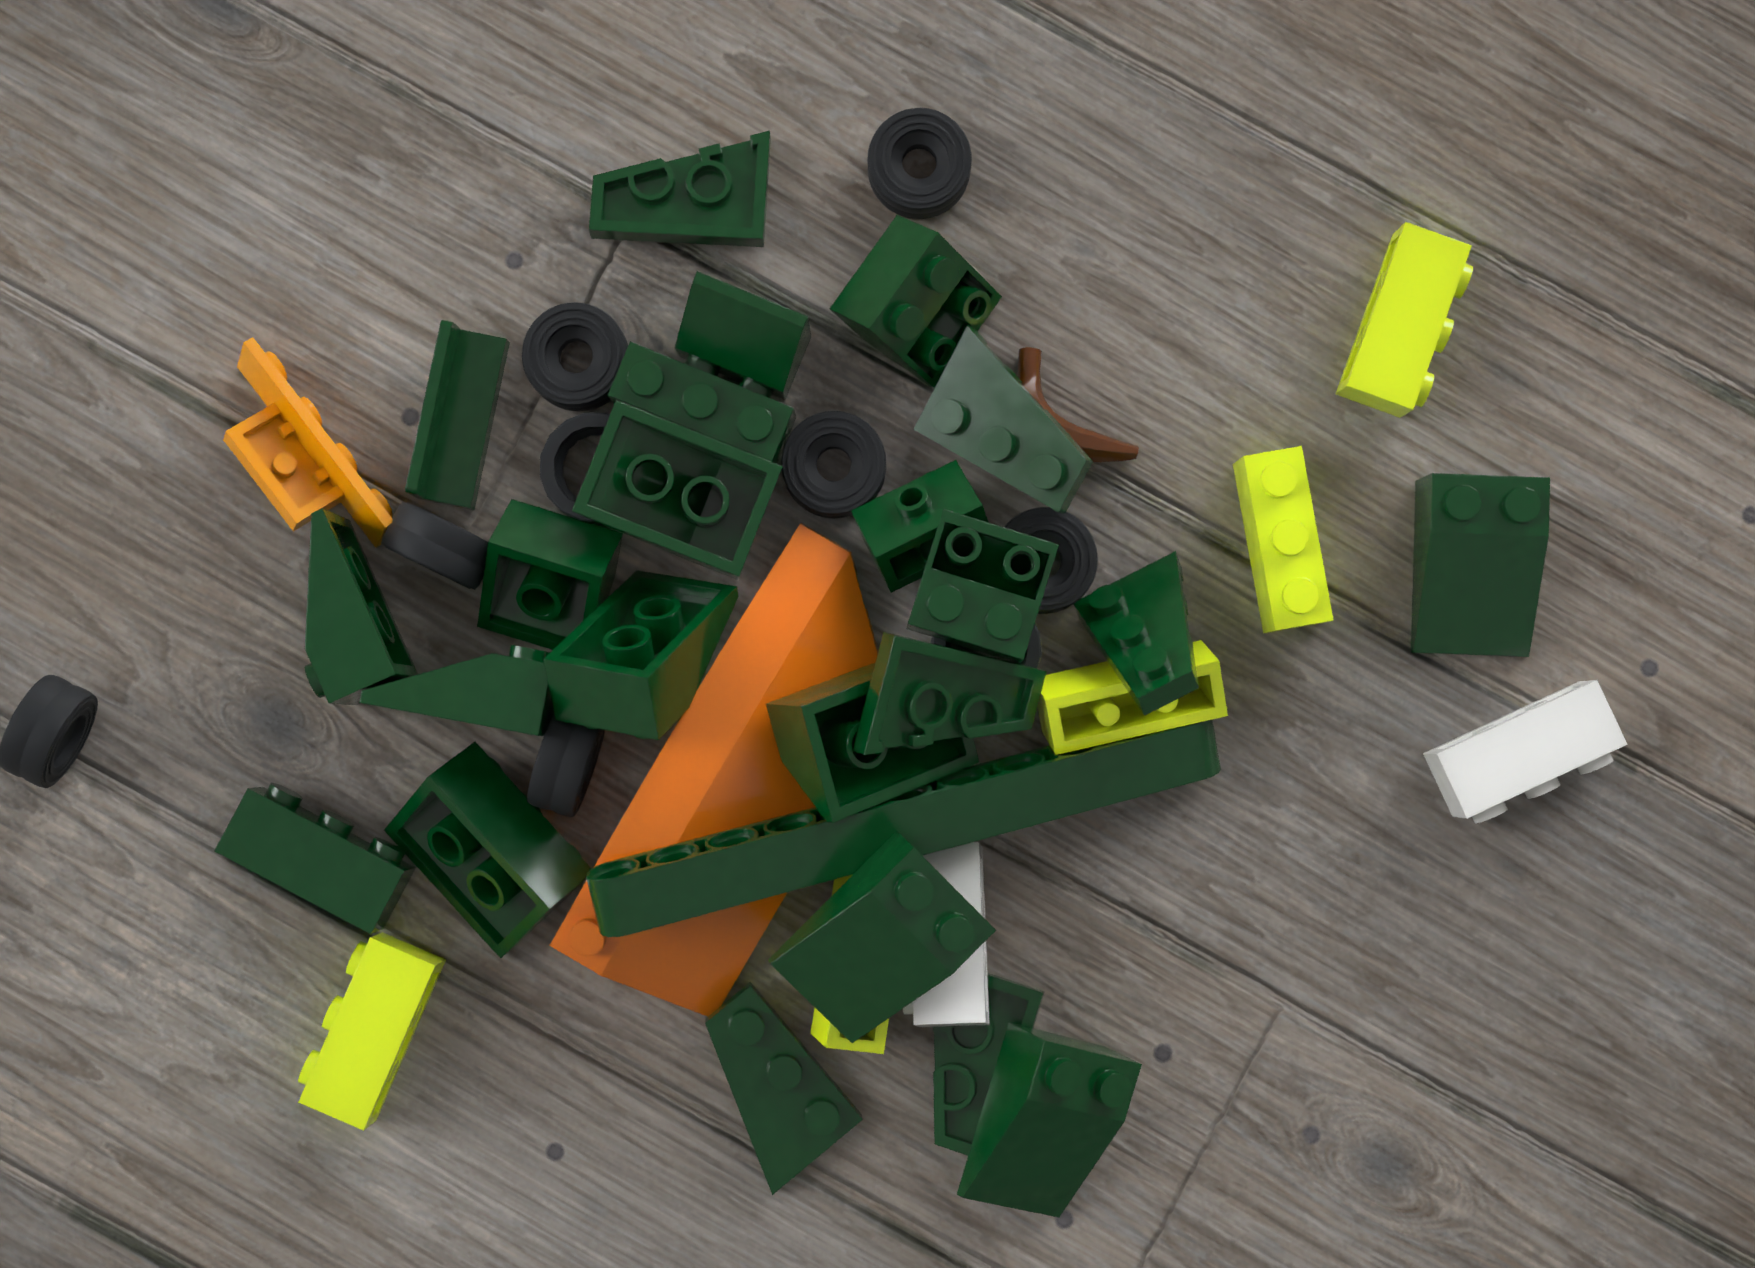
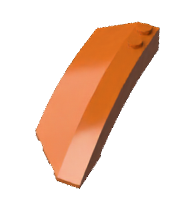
(728, 772)

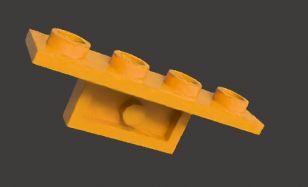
(295, 456)

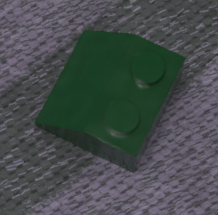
(742, 336)
(545, 574)

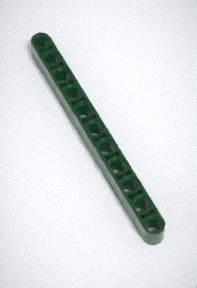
(947, 813)

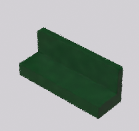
(457, 416)

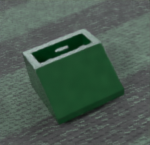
(915, 299)
(982, 586)

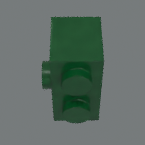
(905, 521)

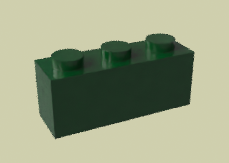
(702, 402)
(316, 856)

